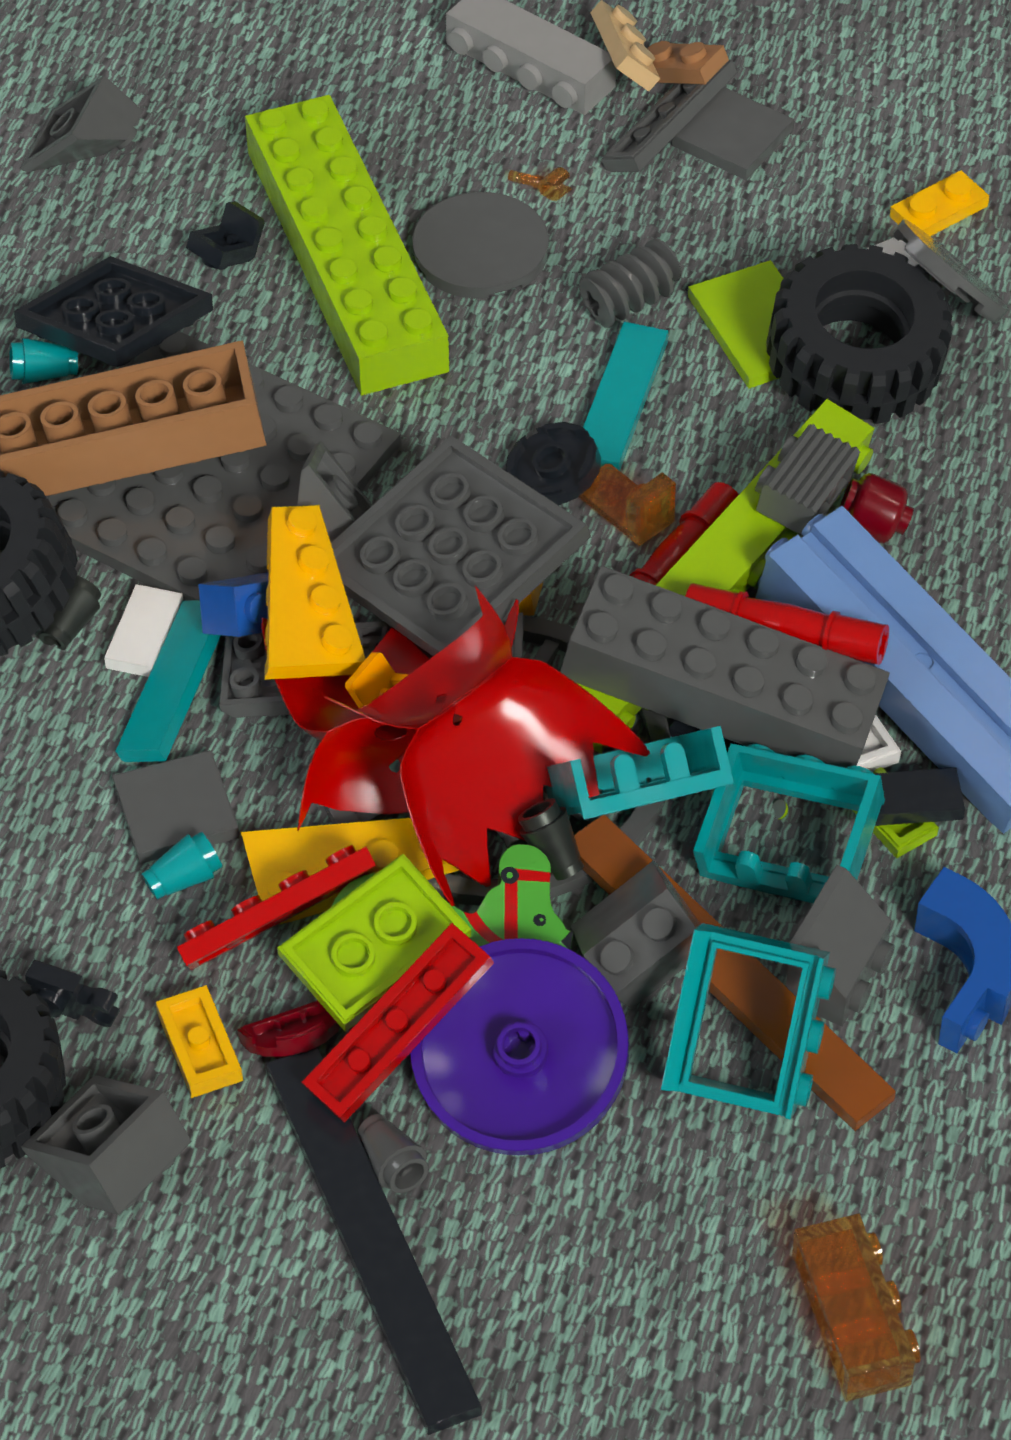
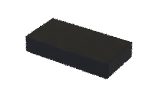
(921, 797)

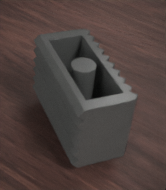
(807, 479)

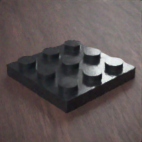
(113, 311)

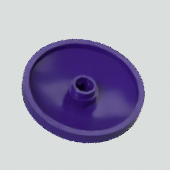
(526, 1052)

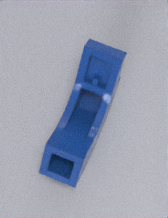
(979, 933)

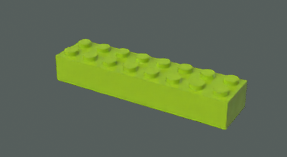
(347, 245)

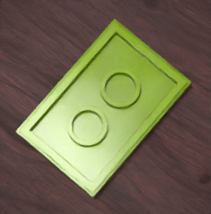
(739, 316)
(369, 940)

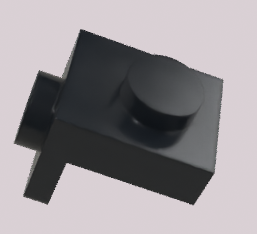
(231, 241)

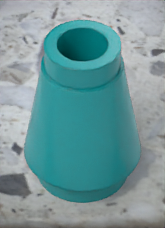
(40, 361)
(182, 866)

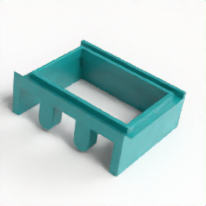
(674, 769)
(795, 777)
(804, 1031)

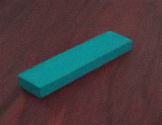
(624, 390)
(169, 688)

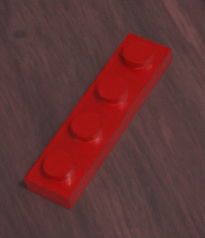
(257, 916)
(398, 1022)

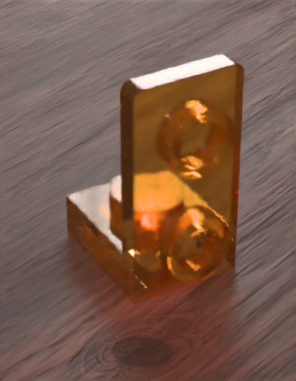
(633, 508)

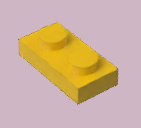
(941, 204)
(199, 1041)

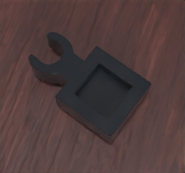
(69, 996)

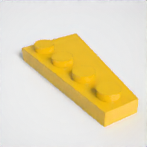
(308, 609)
(285, 851)

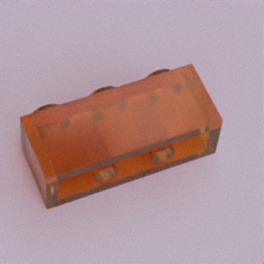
(855, 1307)

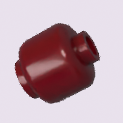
(878, 506)

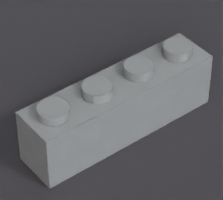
(532, 52)

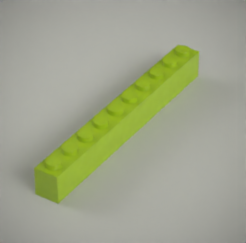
(735, 545)

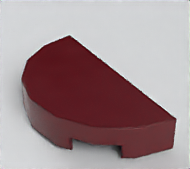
(289, 1031)

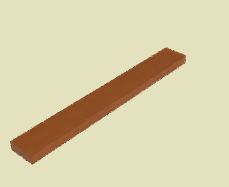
(748, 988)

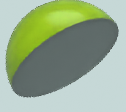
(780, 809)

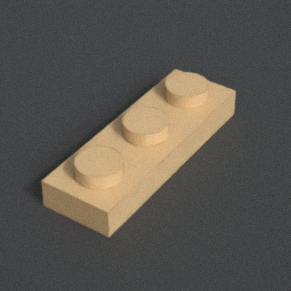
(625, 44)

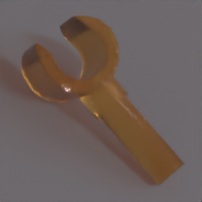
(549, 186)

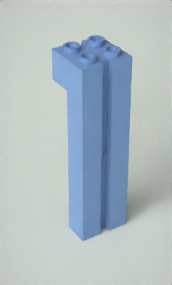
(939, 680)

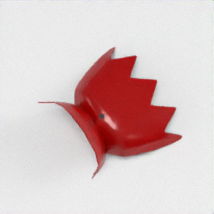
(355, 752)
(495, 762)

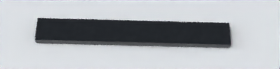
(376, 1250)

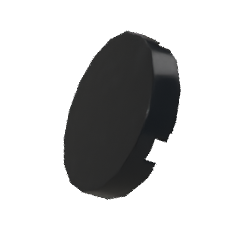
(556, 461)

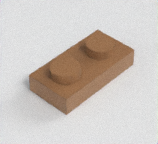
(687, 62)

